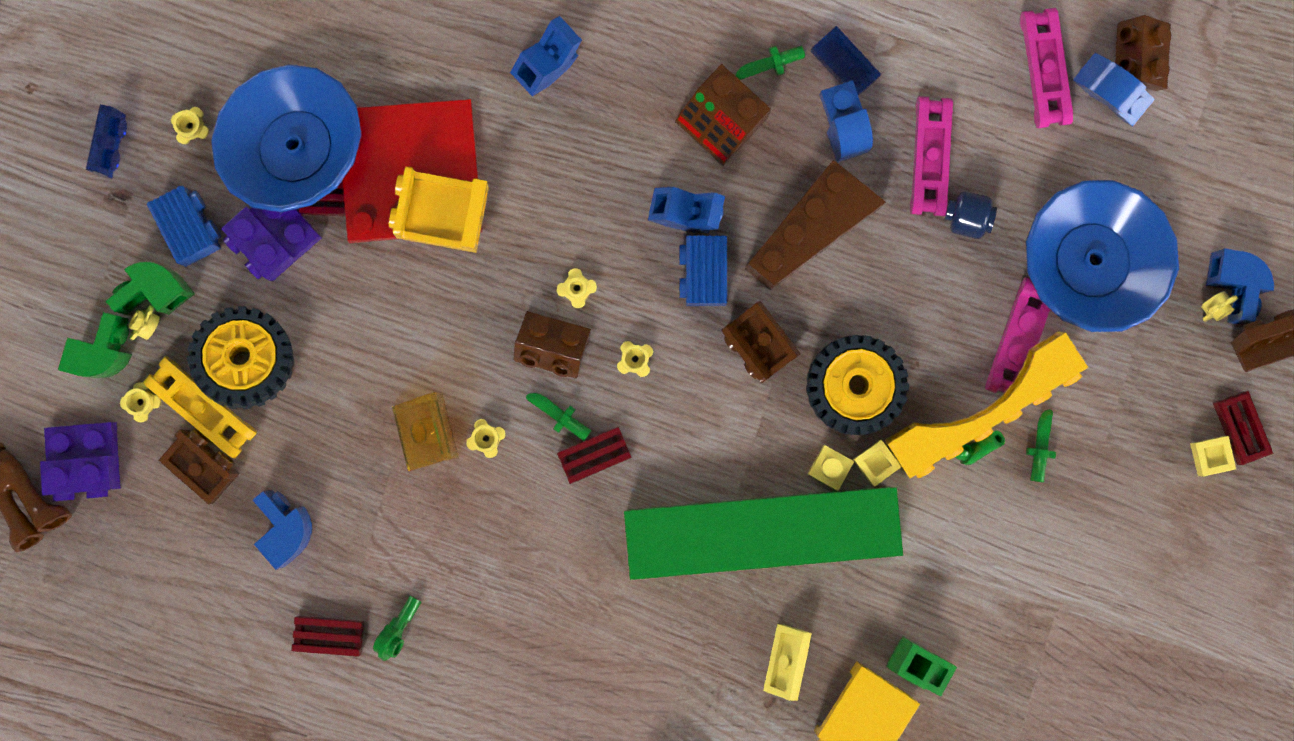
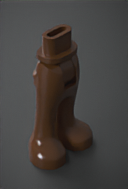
(44, 516)

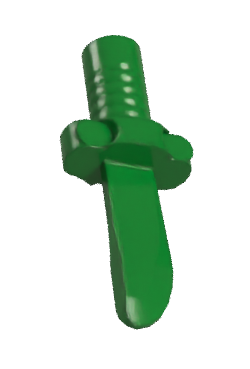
(775, 61)
(563, 419)
(1041, 452)

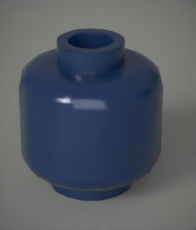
(971, 215)

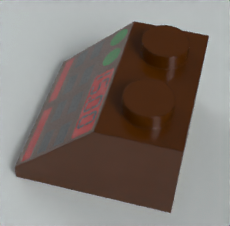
(723, 115)

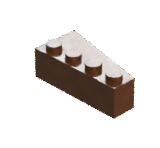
(818, 220)

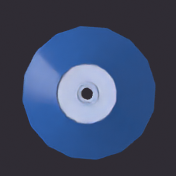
(263, 123)
(1132, 250)

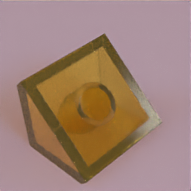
(425, 431)

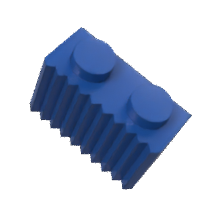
(185, 225)
(705, 270)

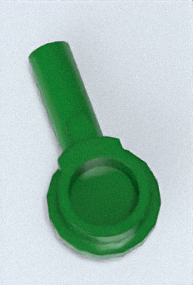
(390, 639)

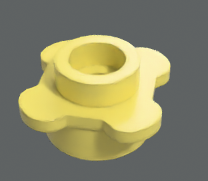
(183, 118)
(576, 297)
(1218, 306)
(143, 323)
(641, 366)
(131, 398)
(476, 440)

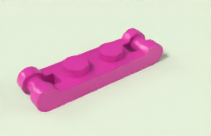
(1047, 67)
(931, 155)
(1020, 335)

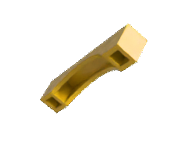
(1045, 368)

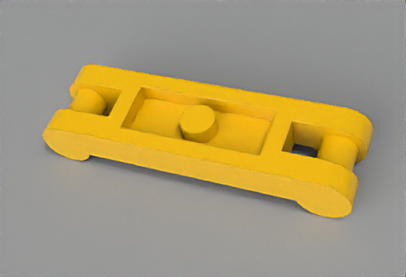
(198, 409)

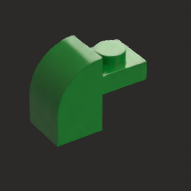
(150, 281)
(103, 356)
(921, 666)

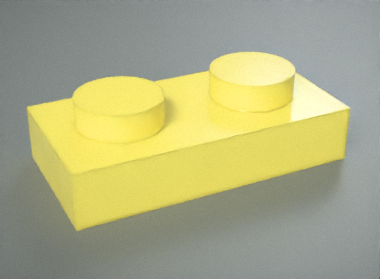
(787, 662)

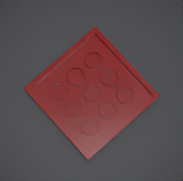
(422, 136)

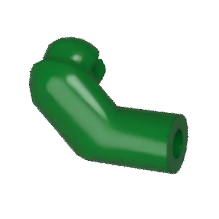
(978, 450)

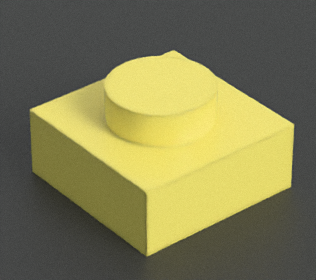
(1213, 456)
(876, 463)
(830, 467)

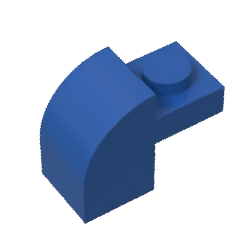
(547, 59)
(1115, 88)
(849, 123)
(686, 210)
(1245, 276)
(290, 530)

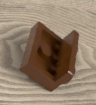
(1144, 50)
(760, 342)
(1265, 343)
(551, 345)
(199, 466)

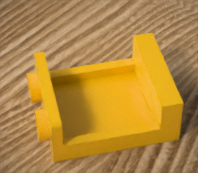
(439, 210)
(868, 710)

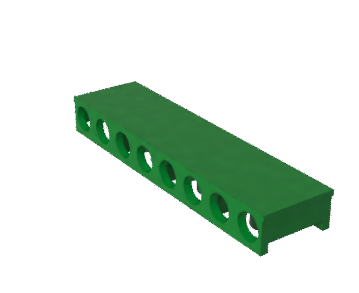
(763, 532)

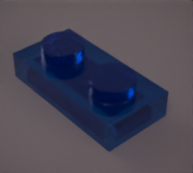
(845, 60)
(108, 131)

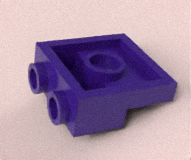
(269, 239)
(80, 461)

